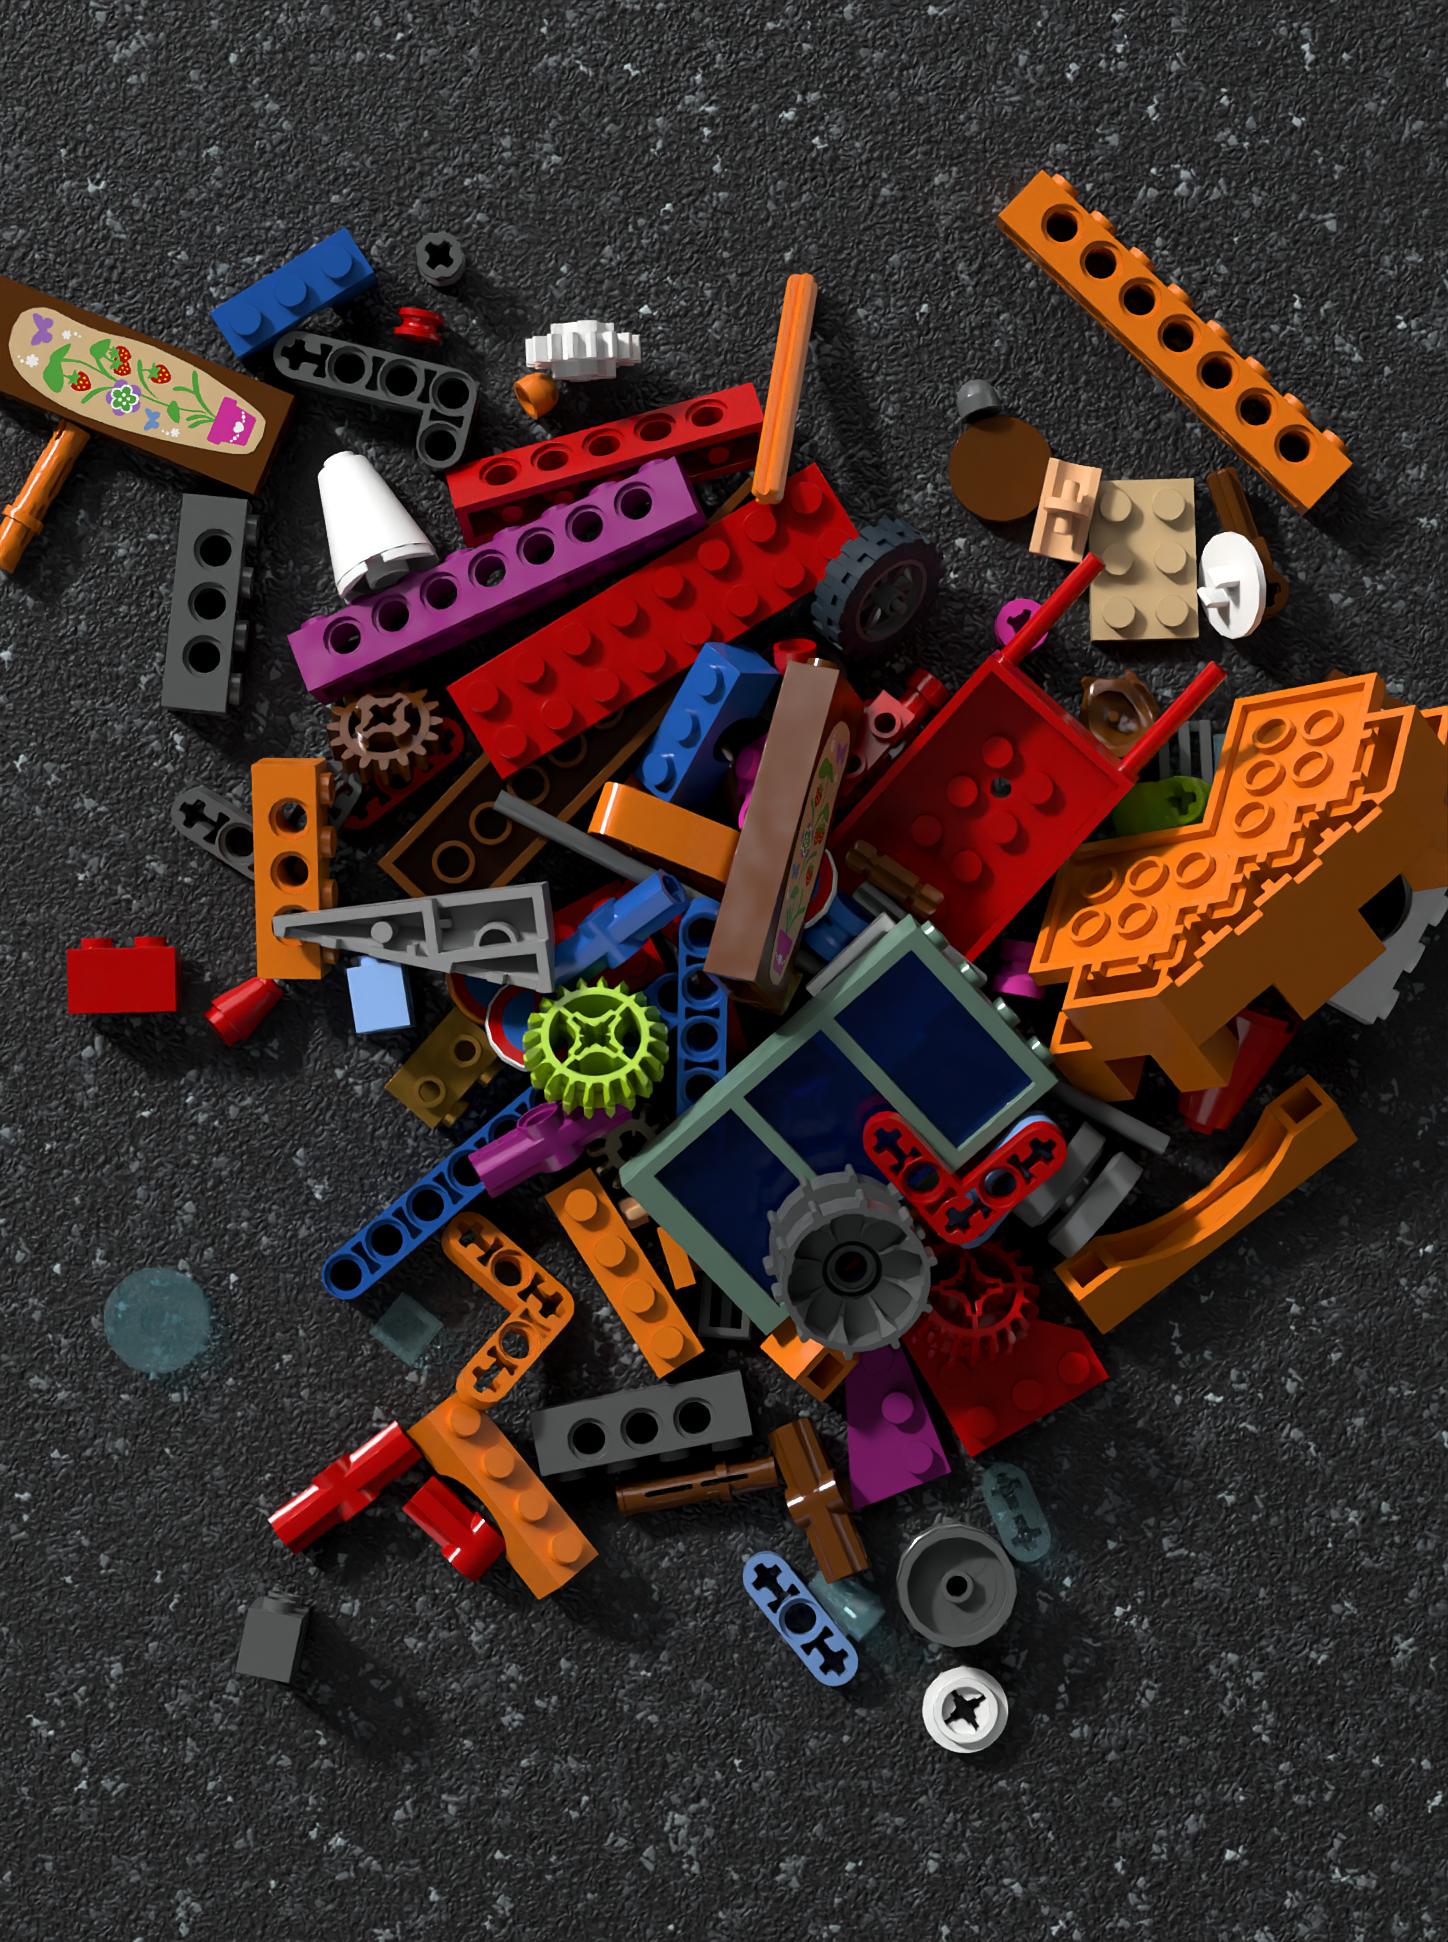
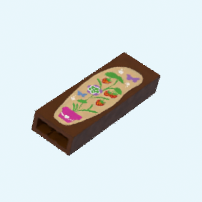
(140, 390)
(784, 834)

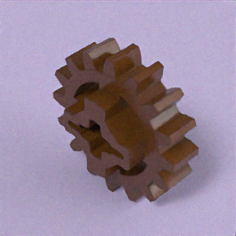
(386, 731)

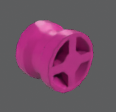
(1006, 629)

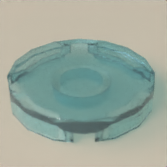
(157, 1319)

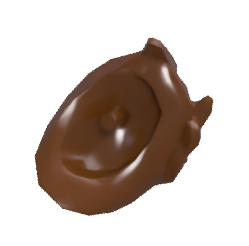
(1118, 711)

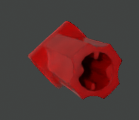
(466, 1537)

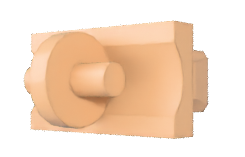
(1065, 511)

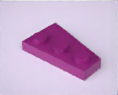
(888, 1428)

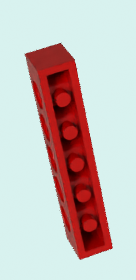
(514, 488)

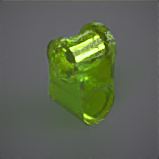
(1154, 806)

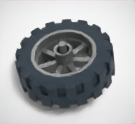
(877, 589)

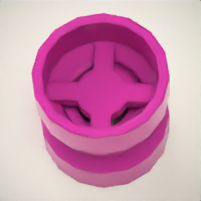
(1014, 975)

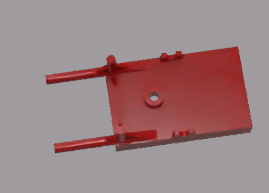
(991, 848)

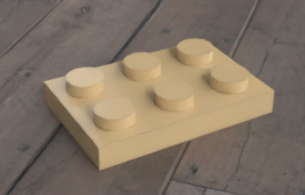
(1150, 555)

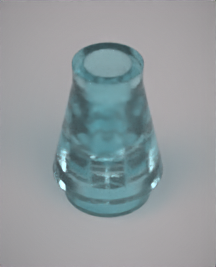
(849, 1605)

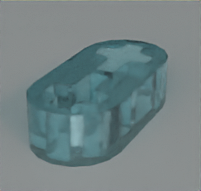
(1027, 1507)

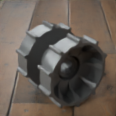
(857, 1306)

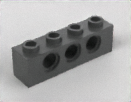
(202, 522)
(556, 1424)

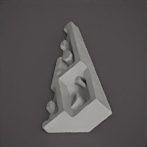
(476, 933)

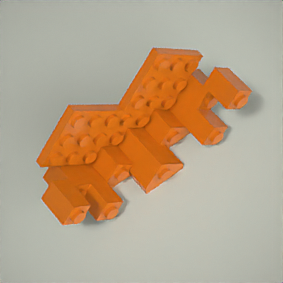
(1194, 921)

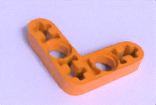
(524, 1316)

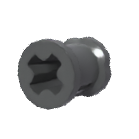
(441, 275)

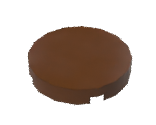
(999, 469)

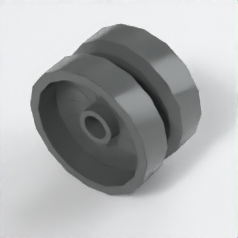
(1080, 1193)
(946, 1615)

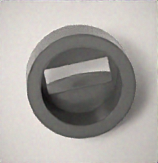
(977, 401)

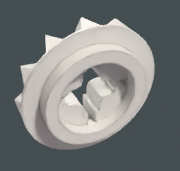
(959, 1734)

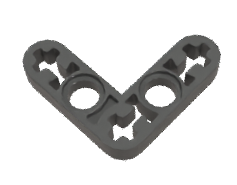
(217, 806)

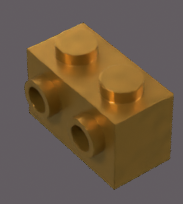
(446, 1070)

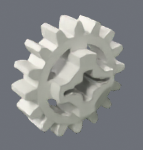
(583, 351)

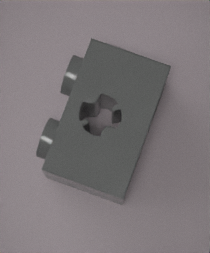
(274, 1636)

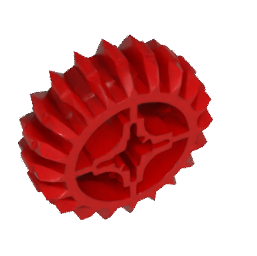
(1004, 1289)

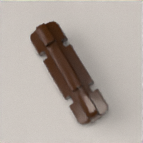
(893, 879)

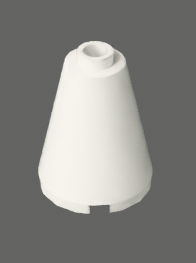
(368, 529)

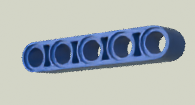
(698, 1006)

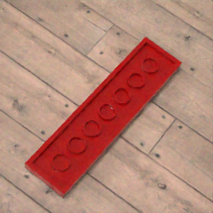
(653, 623)

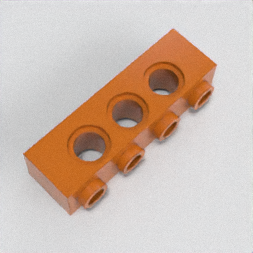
(276, 891)

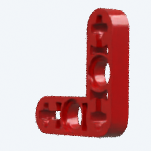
(953, 1191)

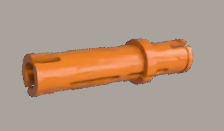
(41, 487)

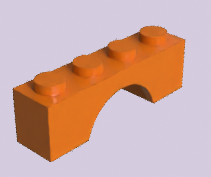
(625, 1273)
(537, 1532)

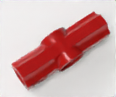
(345, 1487)

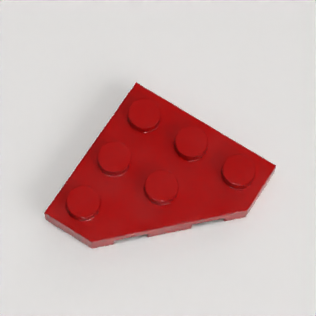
(1015, 1391)

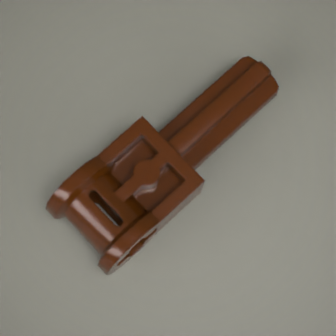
(1237, 518)

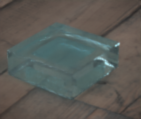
(407, 1328)

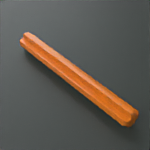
(784, 389)

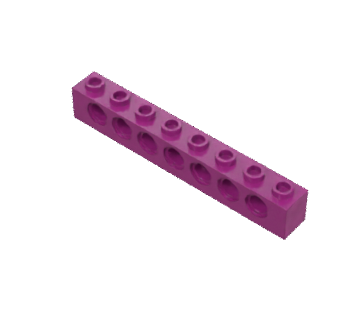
(525, 587)

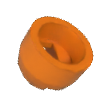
(537, 394)

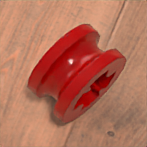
(419, 326)

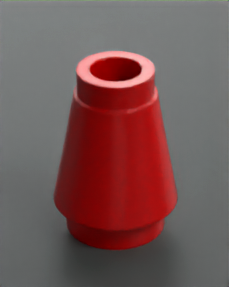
(242, 1009)

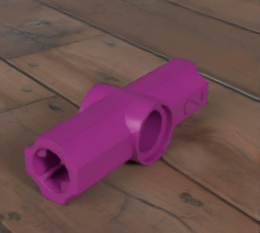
(542, 1142)

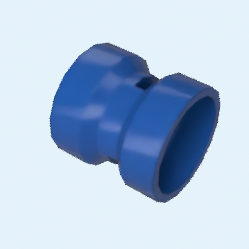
(836, 928)

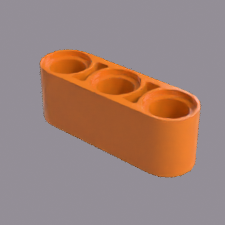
(664, 834)

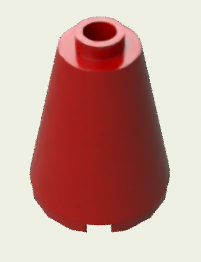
(1261, 1042)

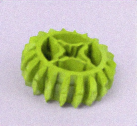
(596, 1065)

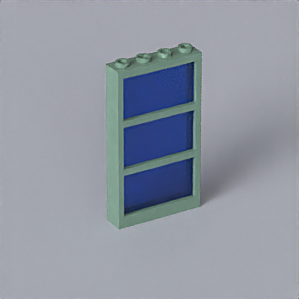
(885, 1035)

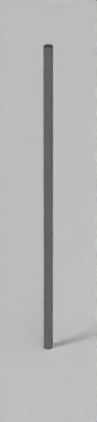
(806, 959)

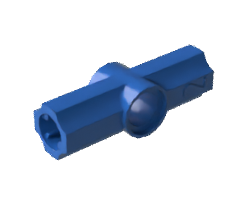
(618, 929)

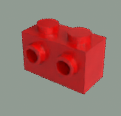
(124, 978)

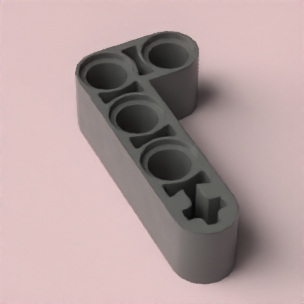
(373, 388)

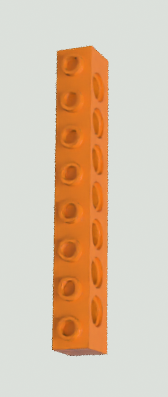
(1142, 337)

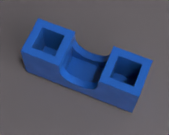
(312, 282)
(721, 688)

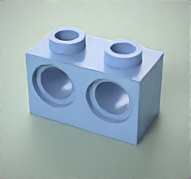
(381, 995)

